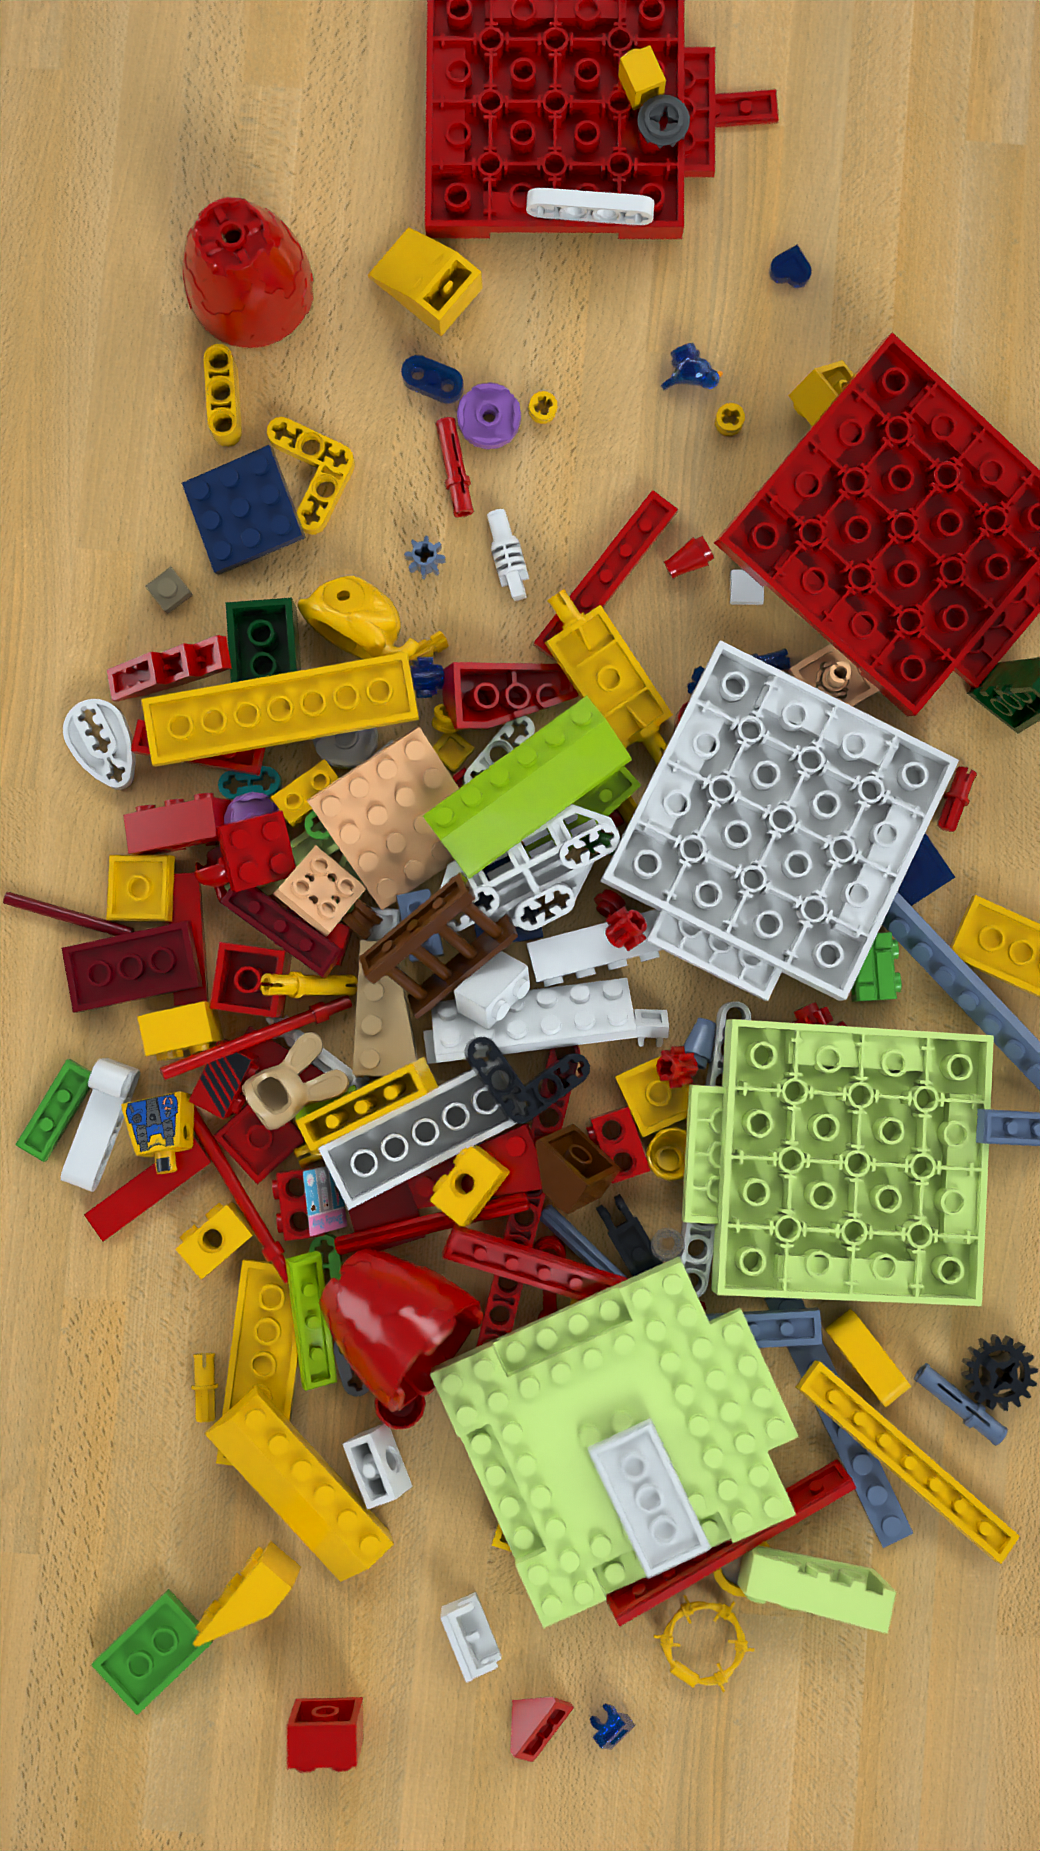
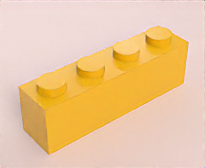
(367, 1104)

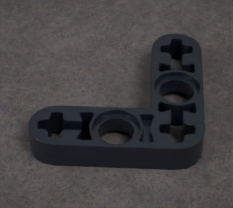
(528, 1091)

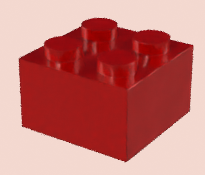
(239, 979)
(325, 1734)

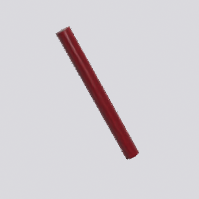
(66, 914)

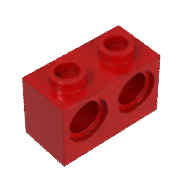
(627, 1141)
(290, 1204)

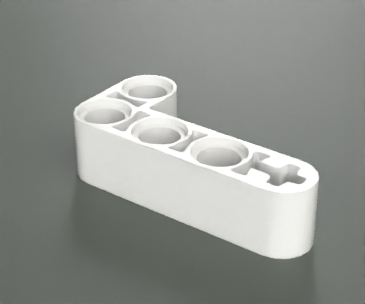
(102, 1119)

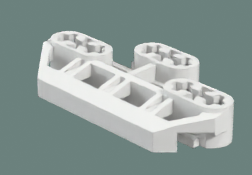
(542, 873)

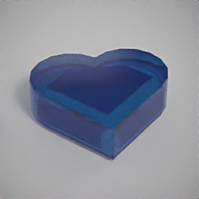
(791, 268)

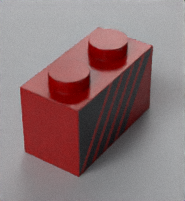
(221, 1083)

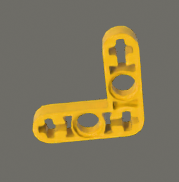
(325, 471)

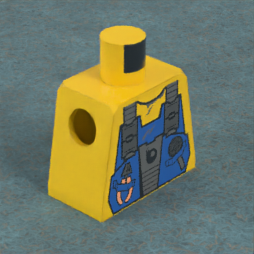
(161, 1127)

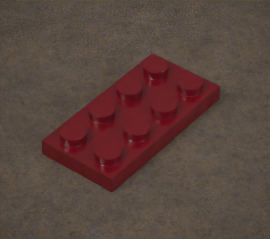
(132, 966)

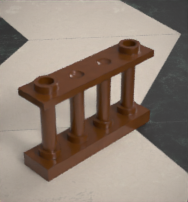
(423, 923)

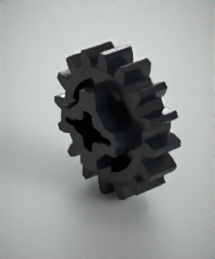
(990, 1381)

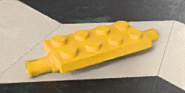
(609, 674)

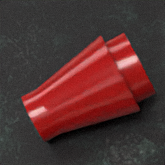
(690, 557)

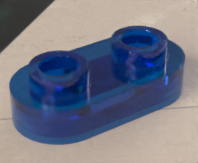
(434, 378)

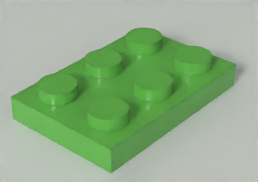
(151, 1652)

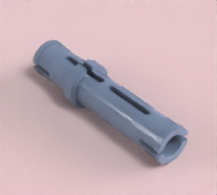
(971, 1413)

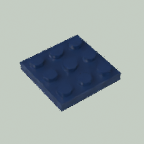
(243, 510)

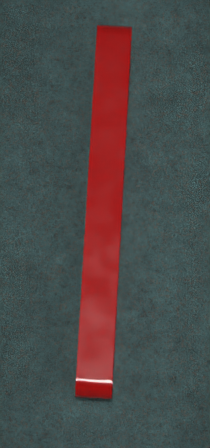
(525, 1232)

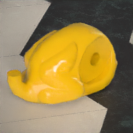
(355, 618)

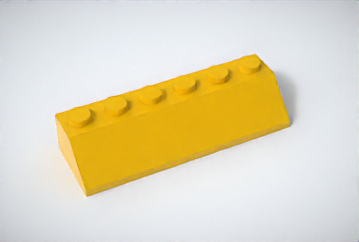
(300, 1485)

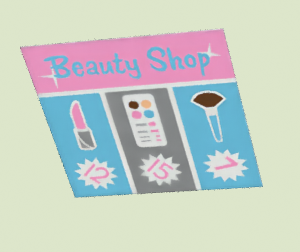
(323, 1201)

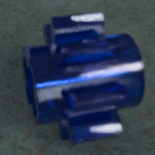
(426, 677)

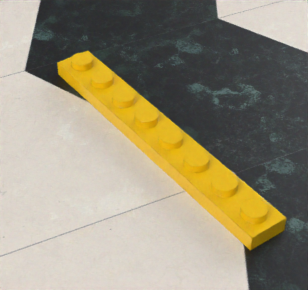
(907, 1461)

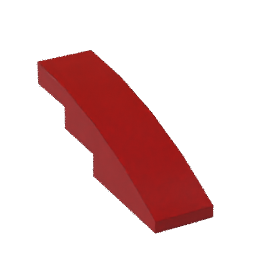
(169, 668)

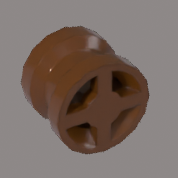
(362, 919)

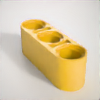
(218, 381)
(867, 1357)

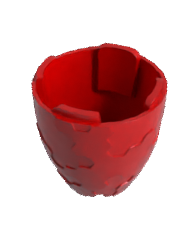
(253, 283)
(396, 1323)

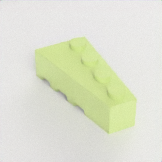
(817, 1587)

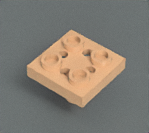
(839, 676)
(314, 898)

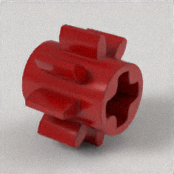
(626, 929)
(813, 1015)
(676, 1067)

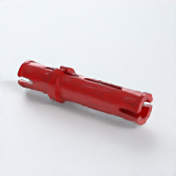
(457, 480)

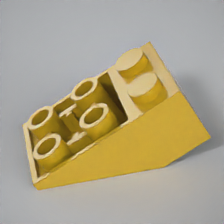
(428, 279)
(249, 1597)

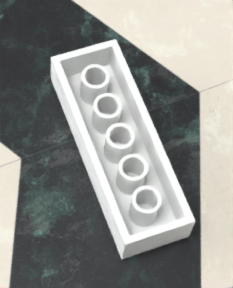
(417, 1136)

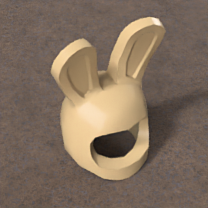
(279, 1092)

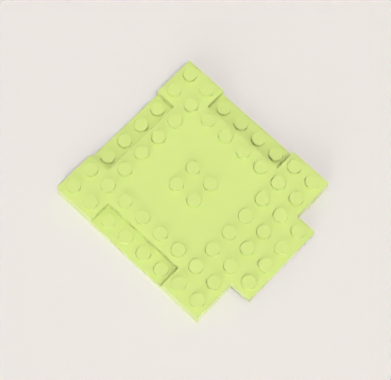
(843, 1163)
(594, 1370)

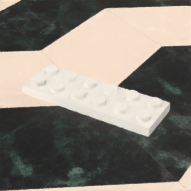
(542, 1020)

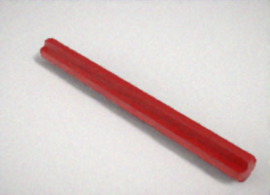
(425, 1225)

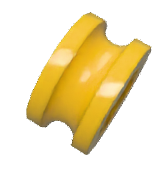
(533, 404)
(729, 409)
(442, 720)

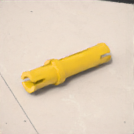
(297, 984)

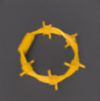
(683, 1672)

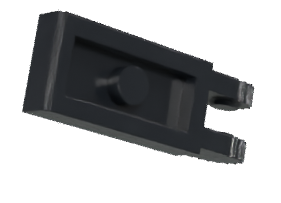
(630, 1239)

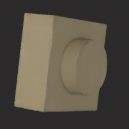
(169, 590)

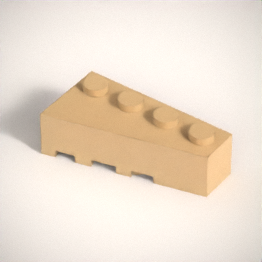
(382, 1025)

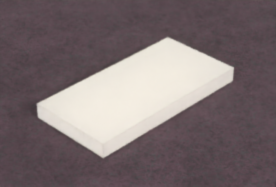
(649, 1498)

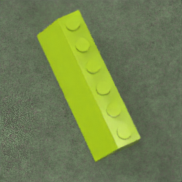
(527, 787)

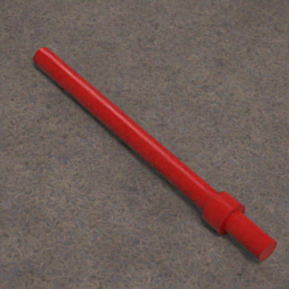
(317, 1013)
(271, 1250)

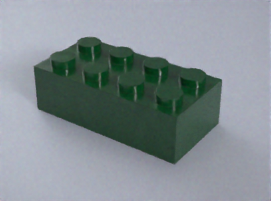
(262, 638)

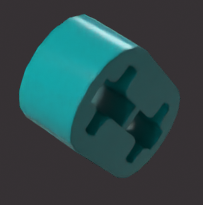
(225, 779)

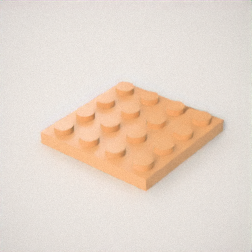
(380, 819)

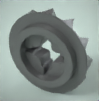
(676, 115)

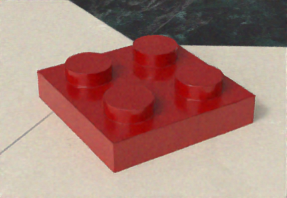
(256, 850)

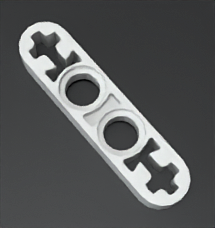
(590, 206)

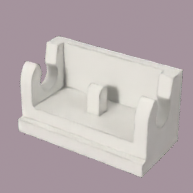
(470, 1636)

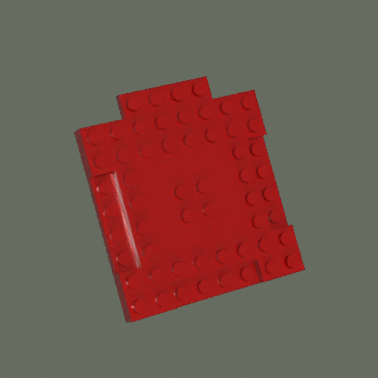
(536, 101)
(900, 531)

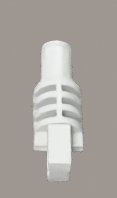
(507, 555)

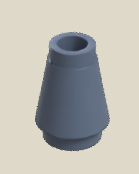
(701, 1041)

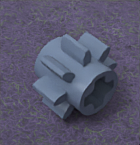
(432, 561)

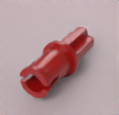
(956, 799)

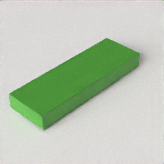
(55, 1111)

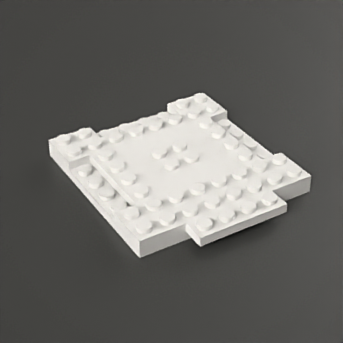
(776, 829)

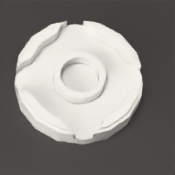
(347, 749)

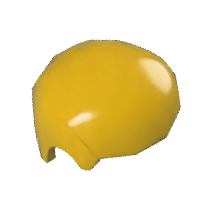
(667, 1154)

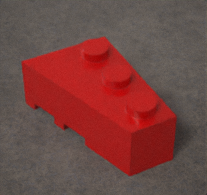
(175, 824)

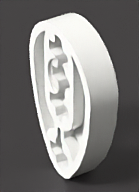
(84, 746)

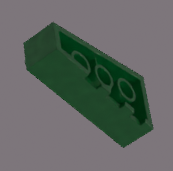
(1012, 693)

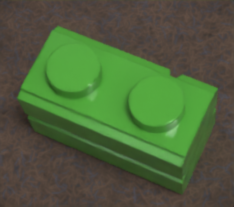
(877, 975)

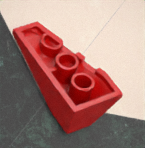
(495, 693)

